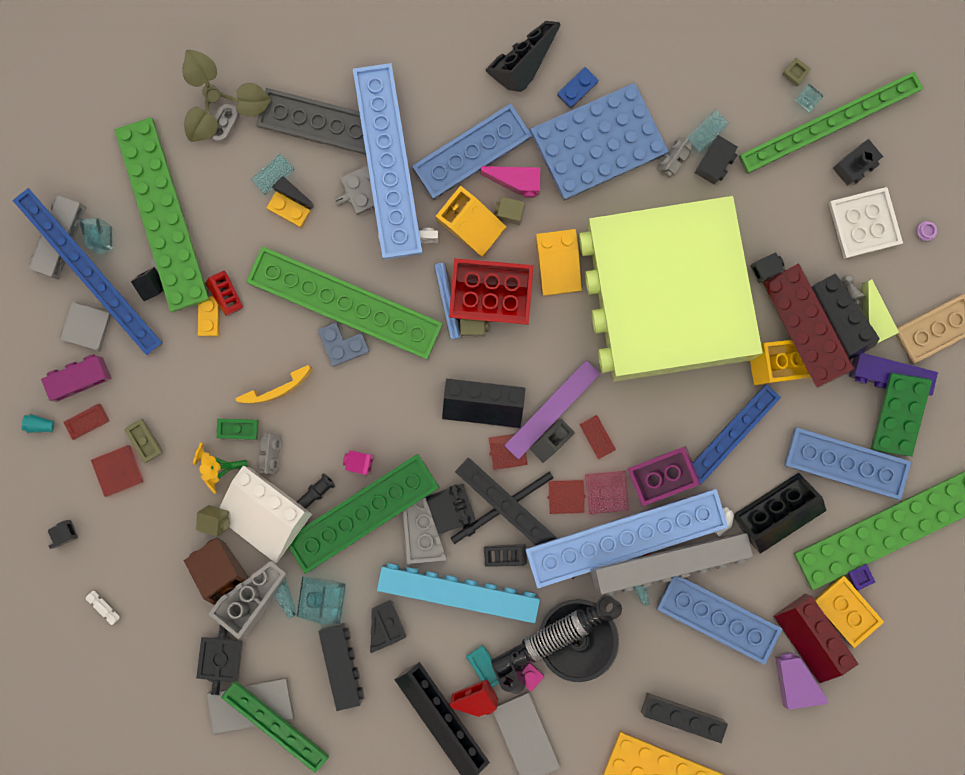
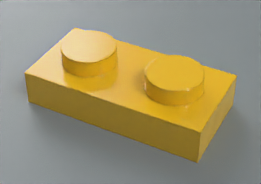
(288, 209)
(208, 318)

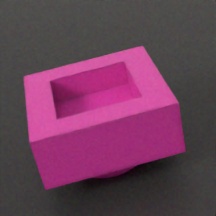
(532, 676)

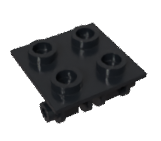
(450, 509)

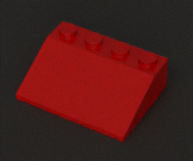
(491, 291)

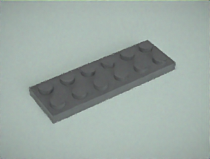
(313, 121)

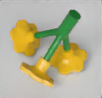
(211, 466)

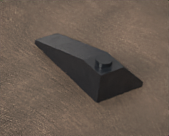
(522, 63)

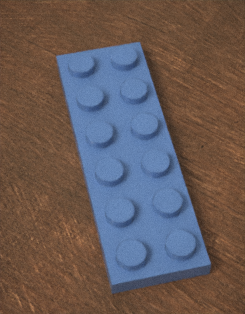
(472, 150)
(847, 463)
(719, 619)

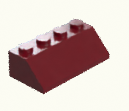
(815, 639)

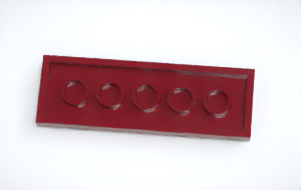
(808, 326)

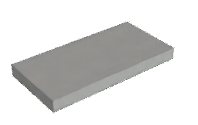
(272, 693)
(526, 736)

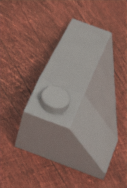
(247, 602)

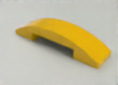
(298, 377)

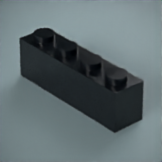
(340, 666)
(684, 718)

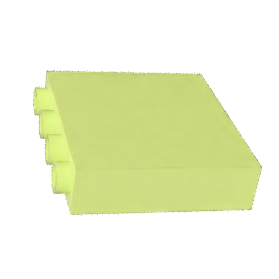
(670, 289)

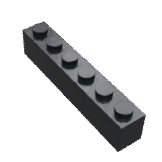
(441, 720)

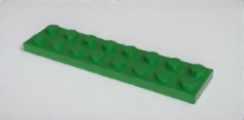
(362, 513)

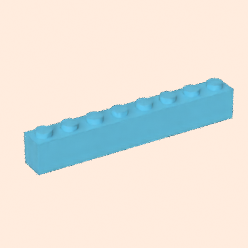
(458, 593)

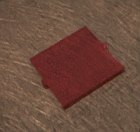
(501, 456)
(566, 497)

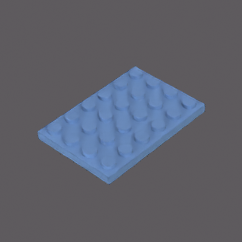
(599, 141)

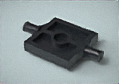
(219, 659)

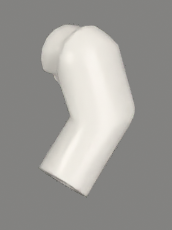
(729, 515)

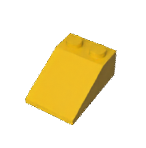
(558, 262)
(778, 364)

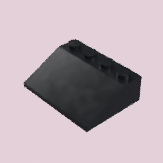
(845, 316)

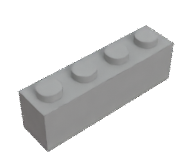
(46, 258)

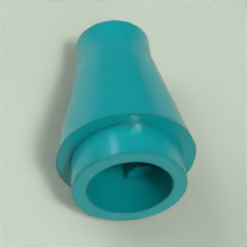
(36, 424)

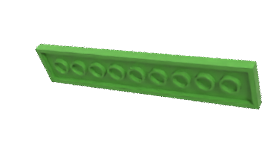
(162, 215)
(344, 303)
(883, 532)

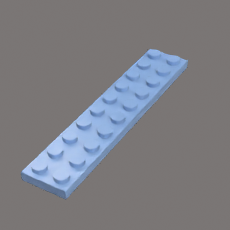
(387, 161)
(626, 538)

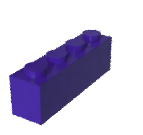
(877, 370)

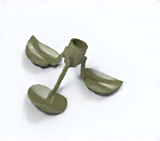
(201, 69)

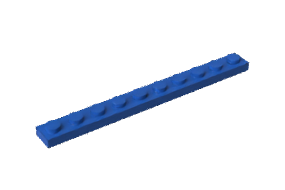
(87, 271)

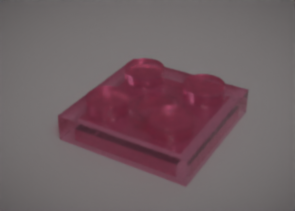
(607, 492)

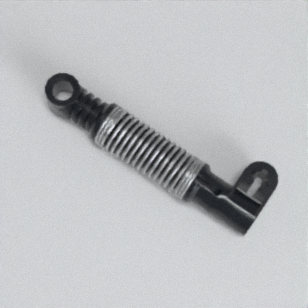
(552, 639)

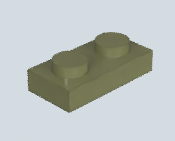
(143, 441)

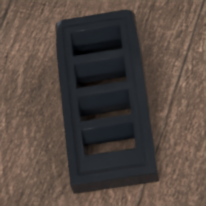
(287, 189)
(514, 562)

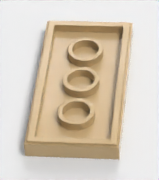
(933, 330)

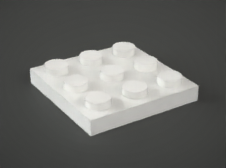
(865, 222)

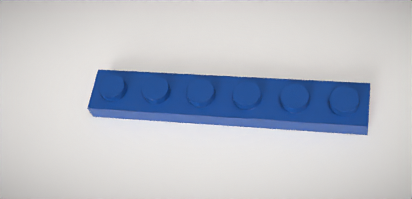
(735, 431)

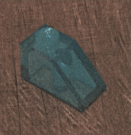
(96, 234)

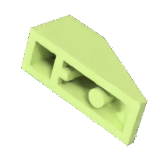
(876, 312)

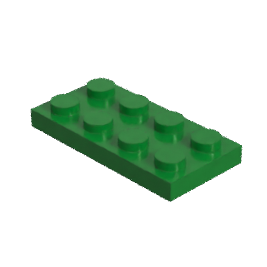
(901, 414)

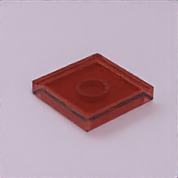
(117, 471)

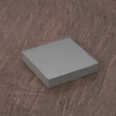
(85, 326)

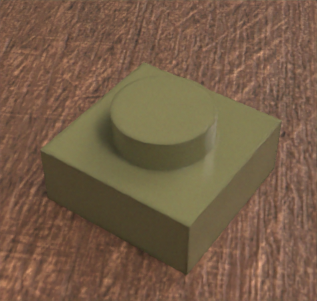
(796, 71)

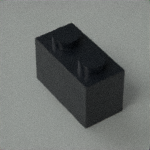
(716, 159)

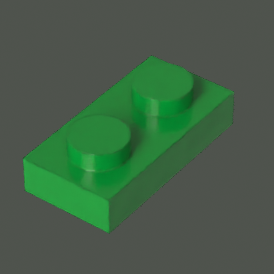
(237, 429)

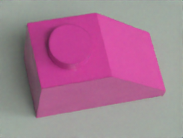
(358, 462)

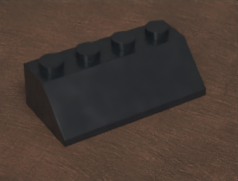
(483, 403)
(780, 512)

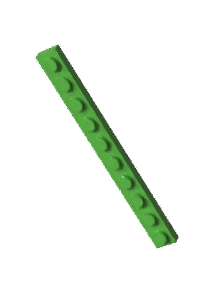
(830, 122)

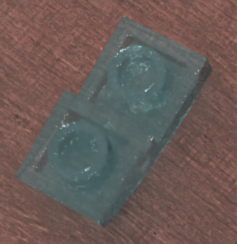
(707, 130)

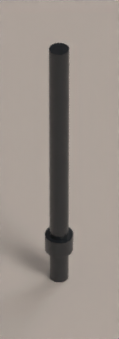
(469, 529)

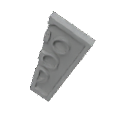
(421, 535)

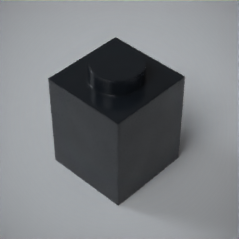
(768, 267)

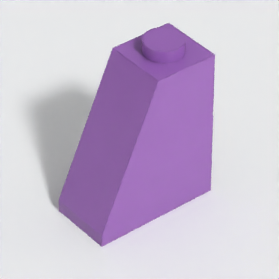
(797, 683)

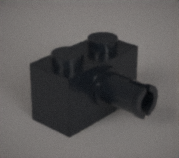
(857, 162)

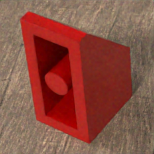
(475, 700)

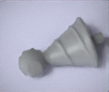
(856, 294)

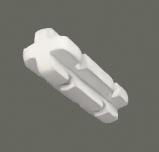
(102, 607)

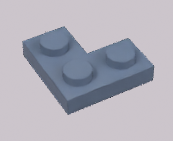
(339, 349)

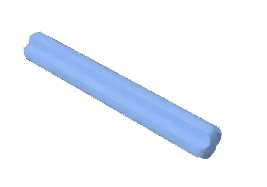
(446, 295)

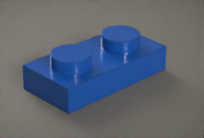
(577, 87)

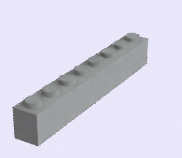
(671, 563)

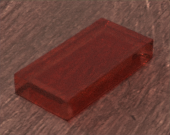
(86, 421)
(597, 437)

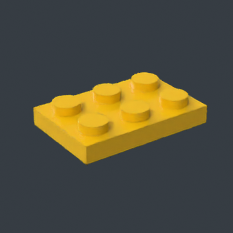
(848, 611)

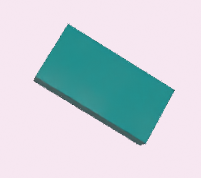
(482, 665)

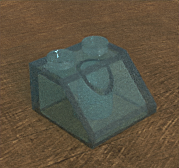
(321, 600)

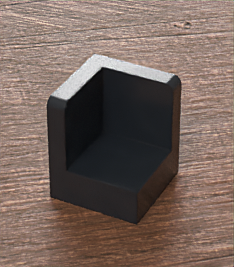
(148, 284)
(62, 534)

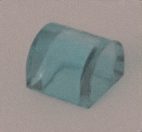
(809, 97)

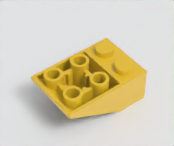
(470, 221)

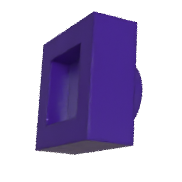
(861, 577)

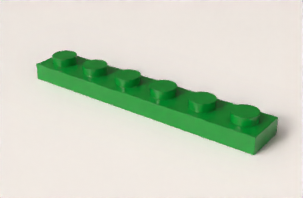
(275, 726)

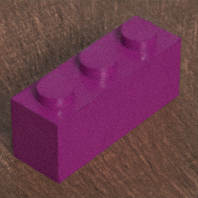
(75, 378)

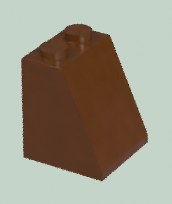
(215, 570)

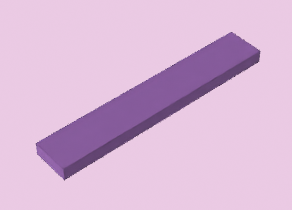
(552, 409)

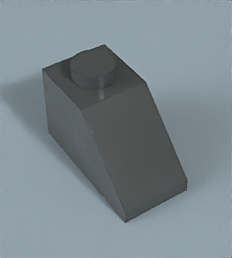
(552, 441)

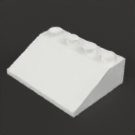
(263, 513)

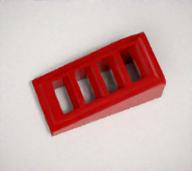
(225, 283)

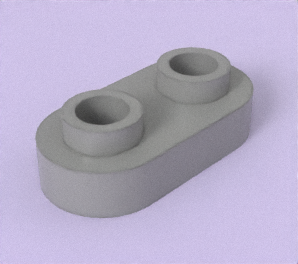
(224, 123)

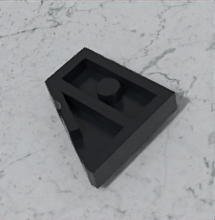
(385, 626)

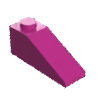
(517, 179)

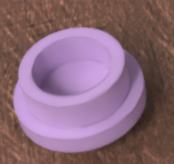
(926, 231)

